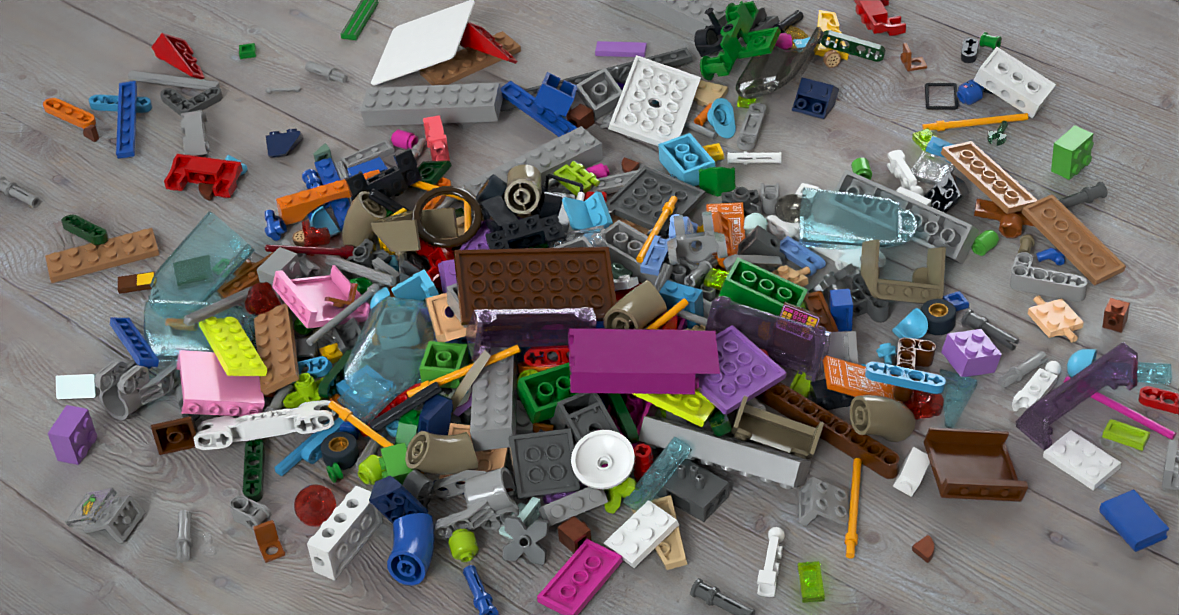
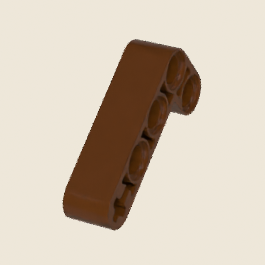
(909, 354)

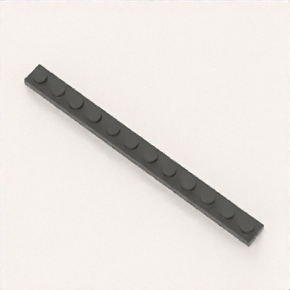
(671, 59)

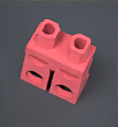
(436, 139)

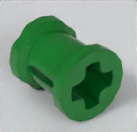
(990, 41)

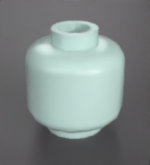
(752, 221)

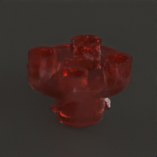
(315, 236)
(261, 299)
(925, 404)
(314, 505)

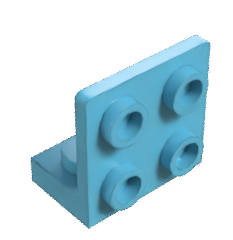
(587, 213)
(416, 287)

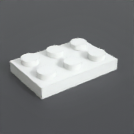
(1082, 460)
(641, 533)

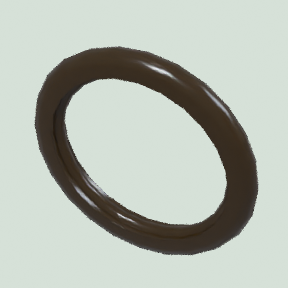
(448, 190)

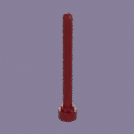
(343, 252)

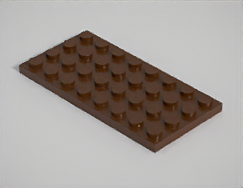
(534, 279)

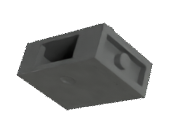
(695, 490)

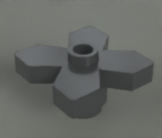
(740, 195)
(366, 253)
(834, 281)
(531, 547)

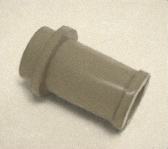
(1027, 242)

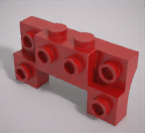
(876, 17)
(204, 170)
(435, 256)

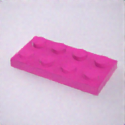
(579, 578)

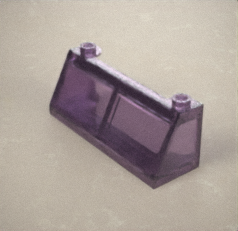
(524, 327)
(785, 340)
(1113, 369)

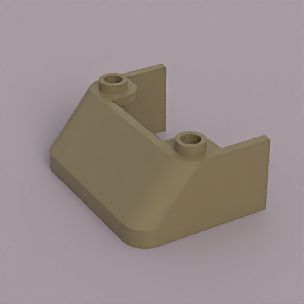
(402, 234)
(925, 284)
(775, 431)

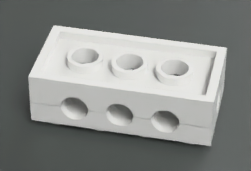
(1014, 82)
(344, 533)

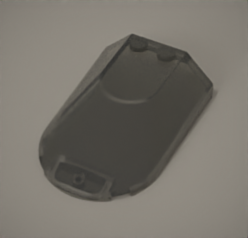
(775, 70)

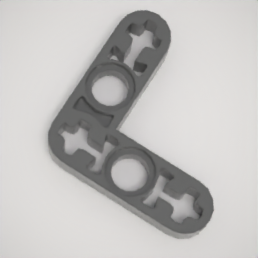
(207, 98)

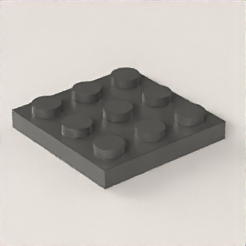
(543, 463)

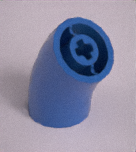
(411, 548)

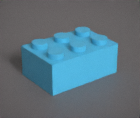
(684, 158)

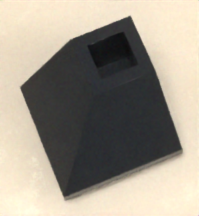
(947, 193)

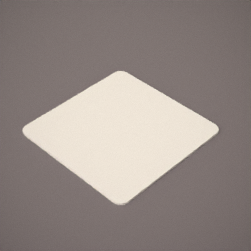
(423, 42)

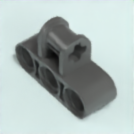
(865, 303)
(419, 487)

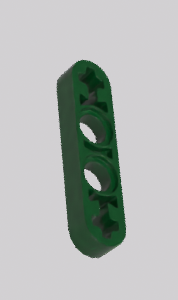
(852, 47)
(85, 229)
(327, 386)
(623, 417)
(719, 423)
(250, 470)

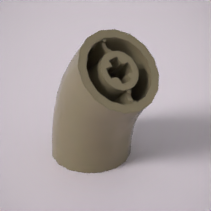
(523, 189)
(359, 218)
(636, 308)
(881, 417)
(441, 453)

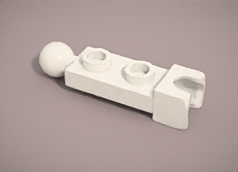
(902, 172)
(1037, 386)
(768, 577)

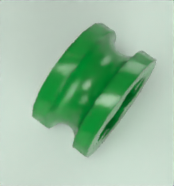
(334, 472)

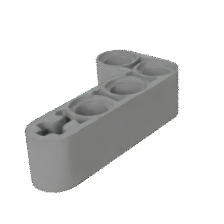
(1045, 281)

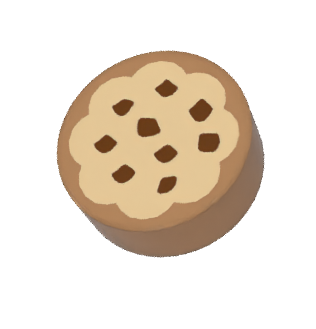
(831, 58)
(298, 238)

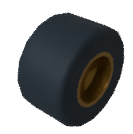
(491, 188)
(940, 316)
(340, 448)

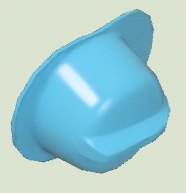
(722, 118)

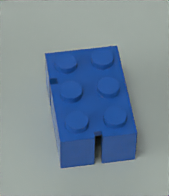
(553, 99)

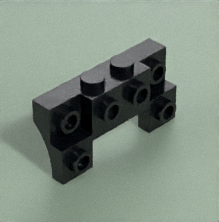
(389, 182)
(526, 233)

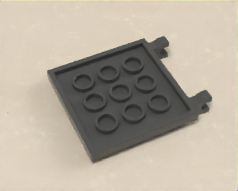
(645, 196)

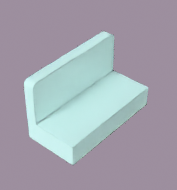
(75, 386)
(527, 513)

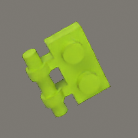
(575, 174)

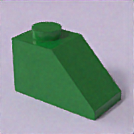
(407, 427)

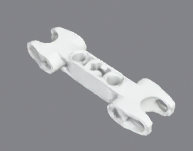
(842, 257)
(227, 429)

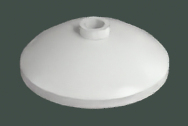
(599, 449)

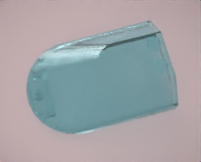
(848, 219)
(201, 263)
(168, 334)
(392, 344)

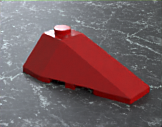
(481, 40)
(178, 54)

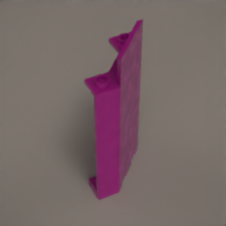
(640, 360)

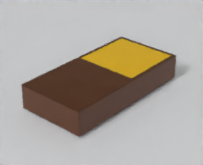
(135, 282)

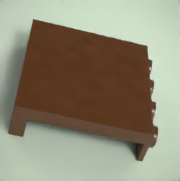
(973, 465)

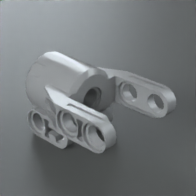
(681, 244)
(129, 386)
(485, 500)

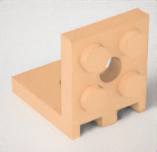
(444, 327)

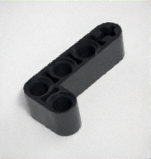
(548, 205)

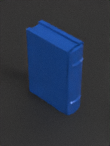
(1134, 520)

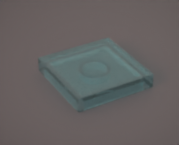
(366, 398)

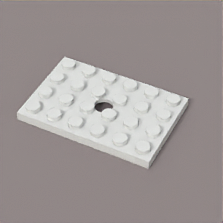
(651, 82)

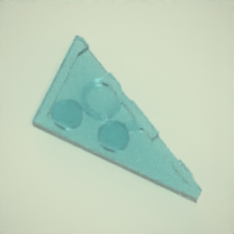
(955, 395)

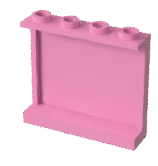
(308, 296)
(212, 392)

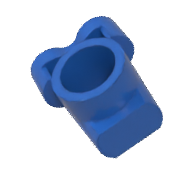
(275, 225)

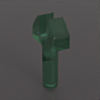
(998, 134)

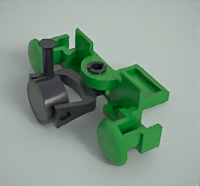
(740, 20)

